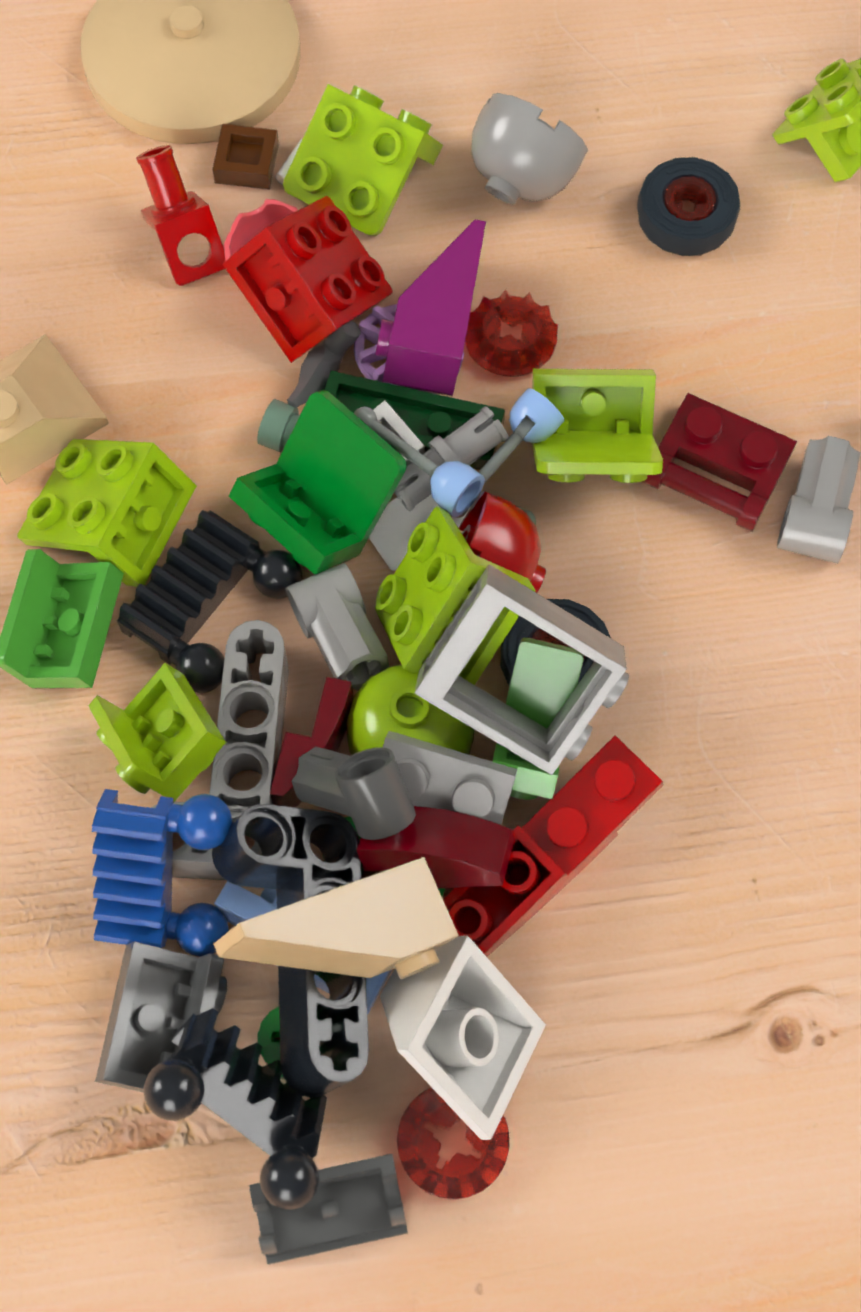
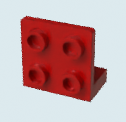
(307, 276)

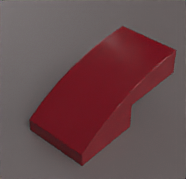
(327, 734)
(455, 845)

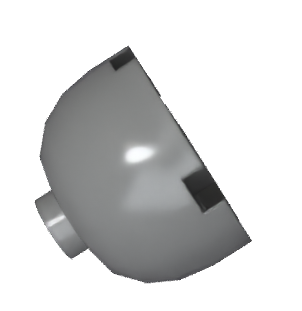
(523, 152)

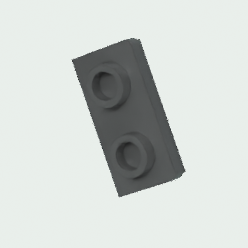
(150, 1003)

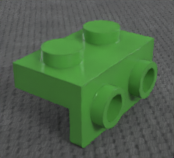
(58, 621)

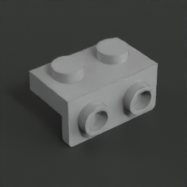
(451, 778)

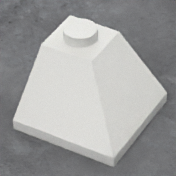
(464, 1032)

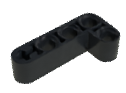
(320, 1038)

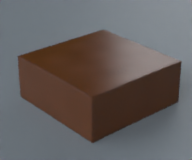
(245, 156)

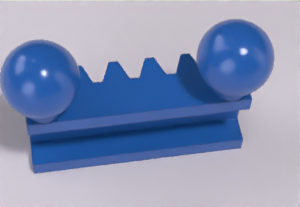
(136, 871)

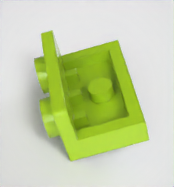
(160, 735)

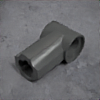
(359, 786)

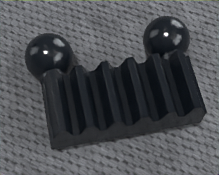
(191, 589)
(246, 1096)

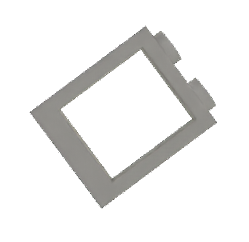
(569, 731)

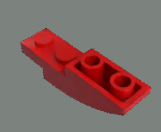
(556, 845)

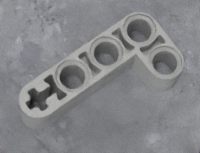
(245, 748)

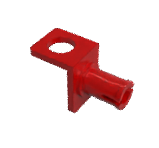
(177, 215)

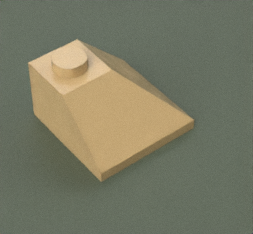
(41, 408)

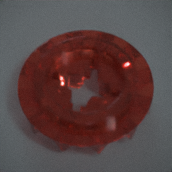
(507, 354)
(420, 1151)

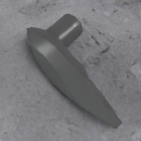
(322, 360)

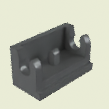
(350, 1208)

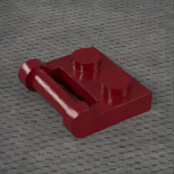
(728, 449)

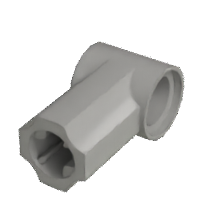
(818, 513)
(334, 615)

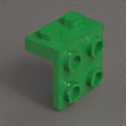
(324, 487)

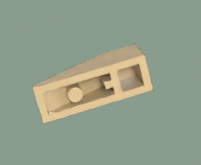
(352, 929)

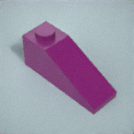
(432, 319)

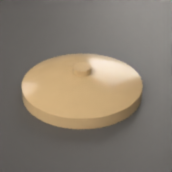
(189, 64)

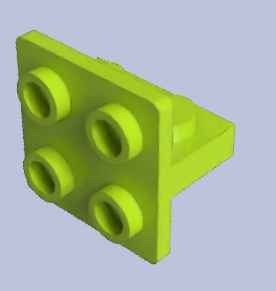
(829, 119)

